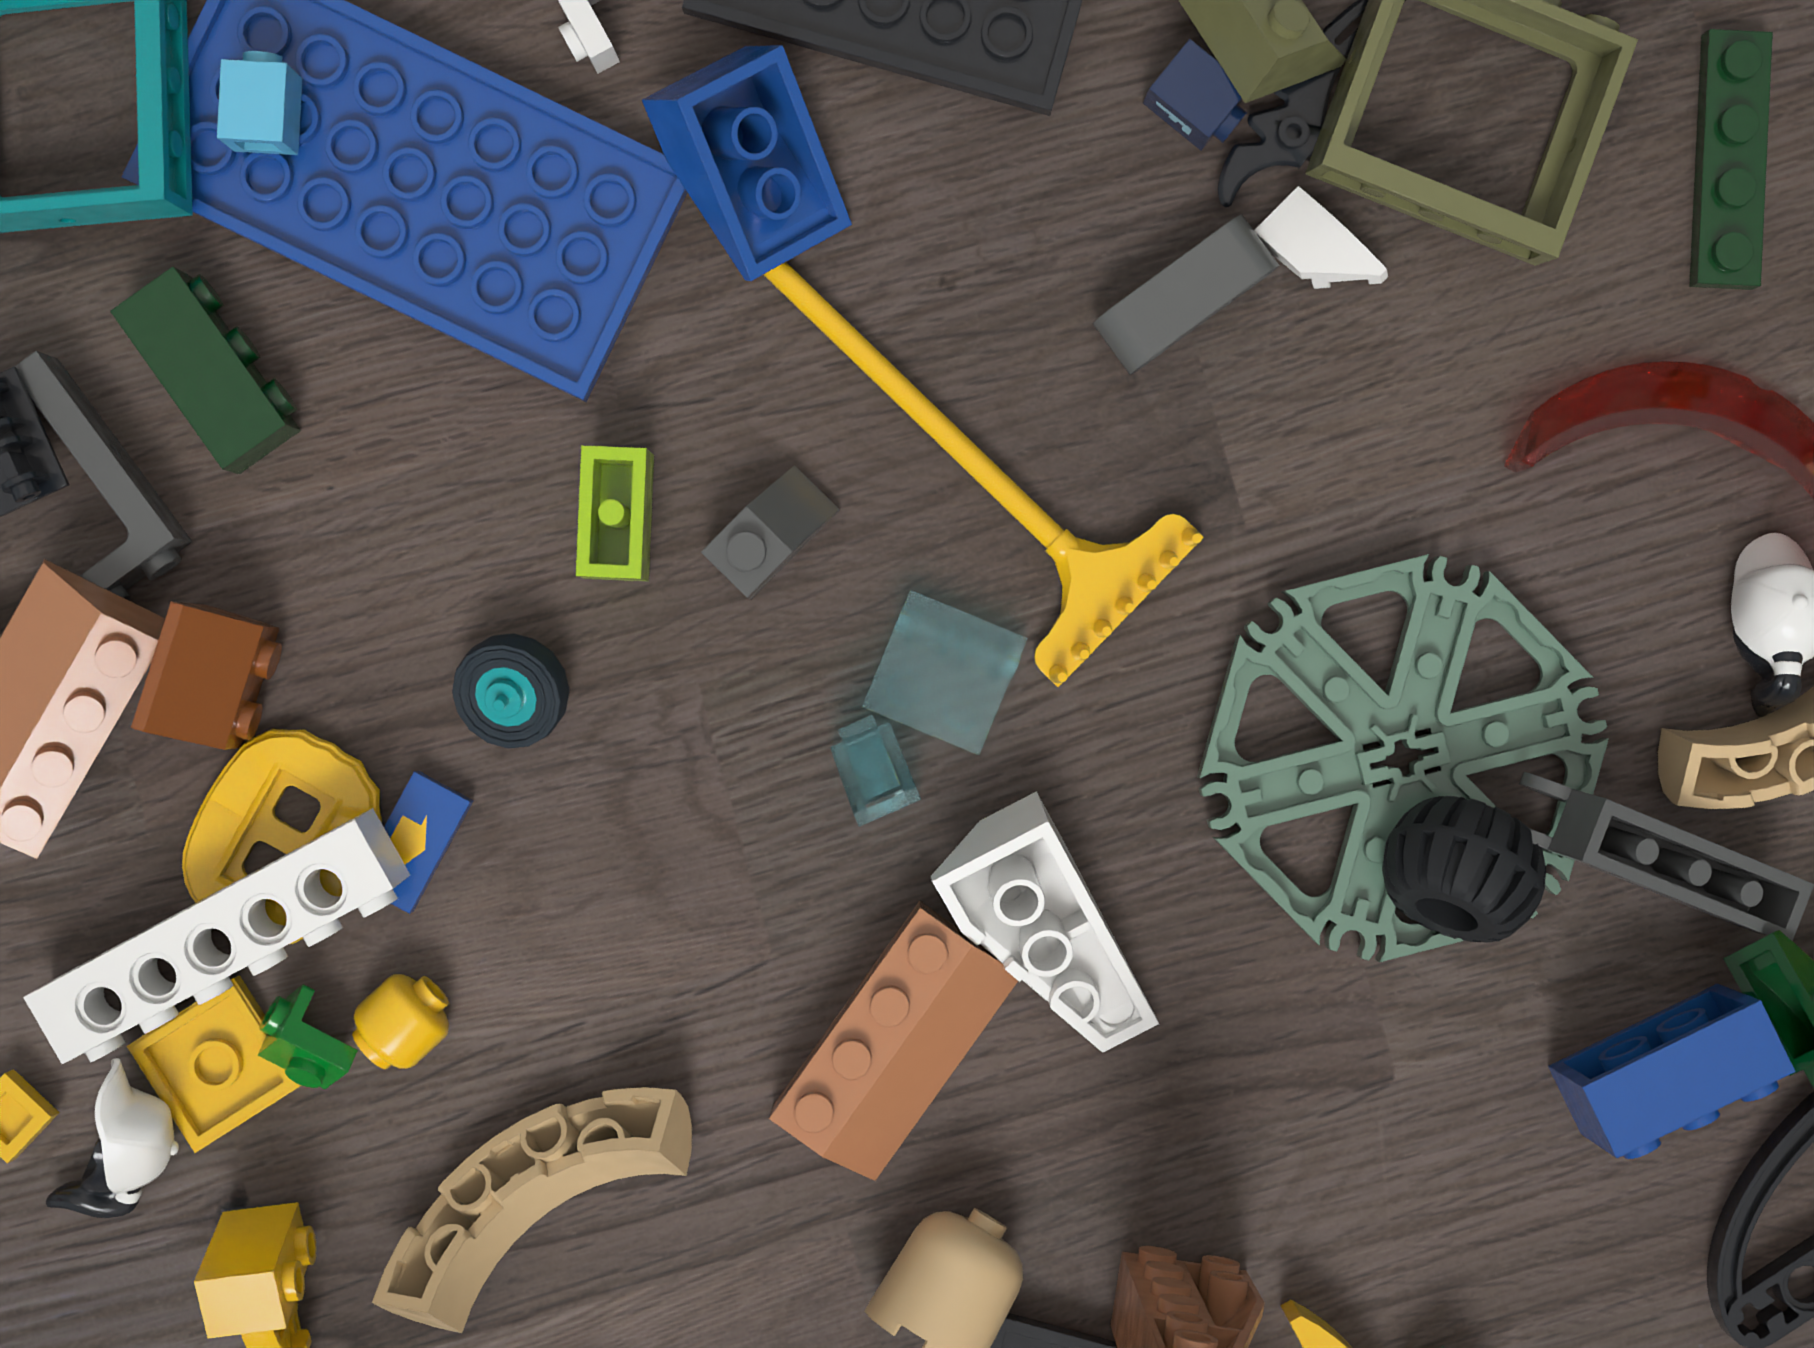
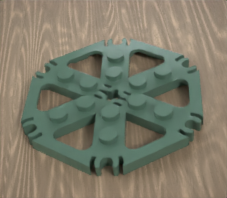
(1360, 712)

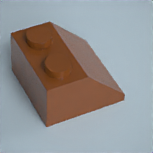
(207, 676)

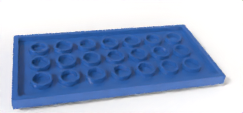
(435, 186)

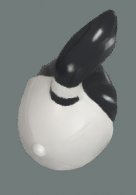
(1774, 617)
(129, 1154)

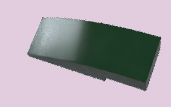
(1784, 982)

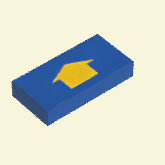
(422, 832)

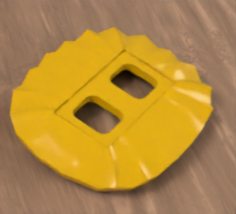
(243, 805)

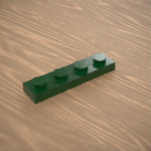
(1731, 159)

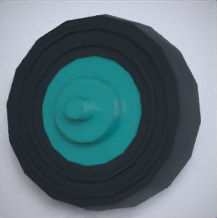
(510, 690)

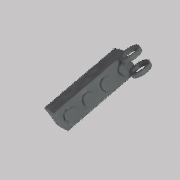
(1672, 861)

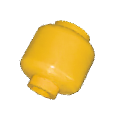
(401, 1021)

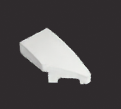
(1317, 244)

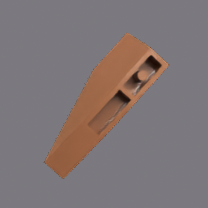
(1183, 1302)

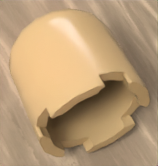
(950, 1282)

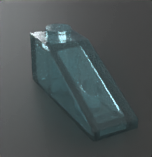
(874, 770)

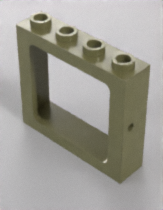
(1598, 65)

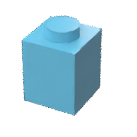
(259, 104)

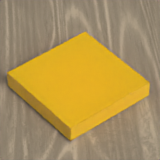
(211, 1067)

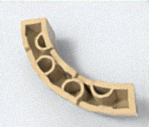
(1741, 761)
(516, 1183)

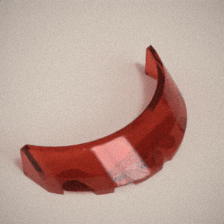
(1677, 395)

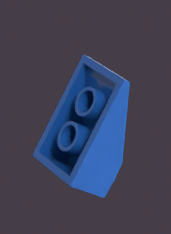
(750, 157)

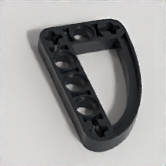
(1733, 1231)

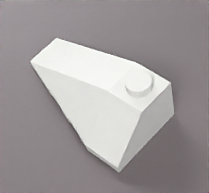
(1031, 909)

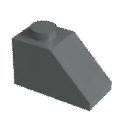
(770, 532)

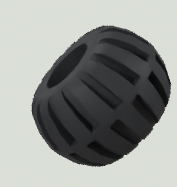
(1464, 869)

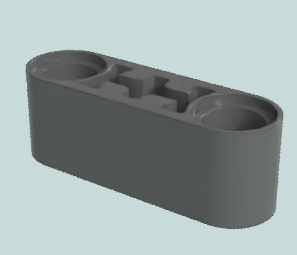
(1185, 294)

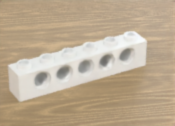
(74, 1004)

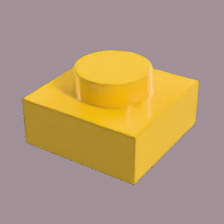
(22, 1115)

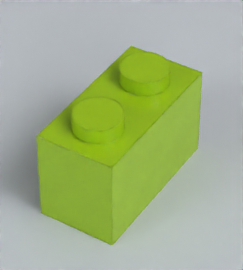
(615, 513)

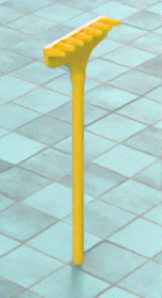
(1097, 580)

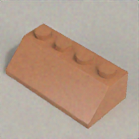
(64, 682)
(893, 1044)

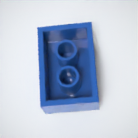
(1672, 1071)

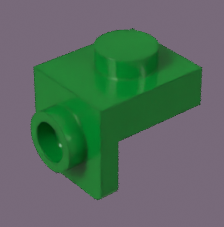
(300, 1049)

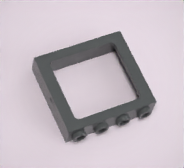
(151, 527)

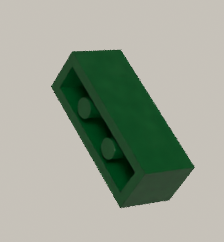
(208, 369)

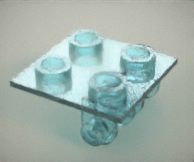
(944, 672)

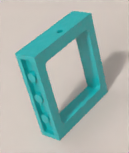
(161, 123)

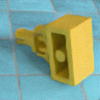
(257, 1276)

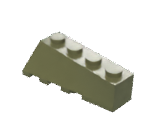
(1263, 42)

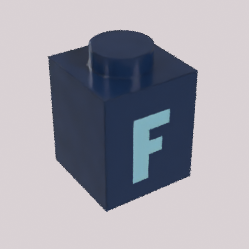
(1196, 97)

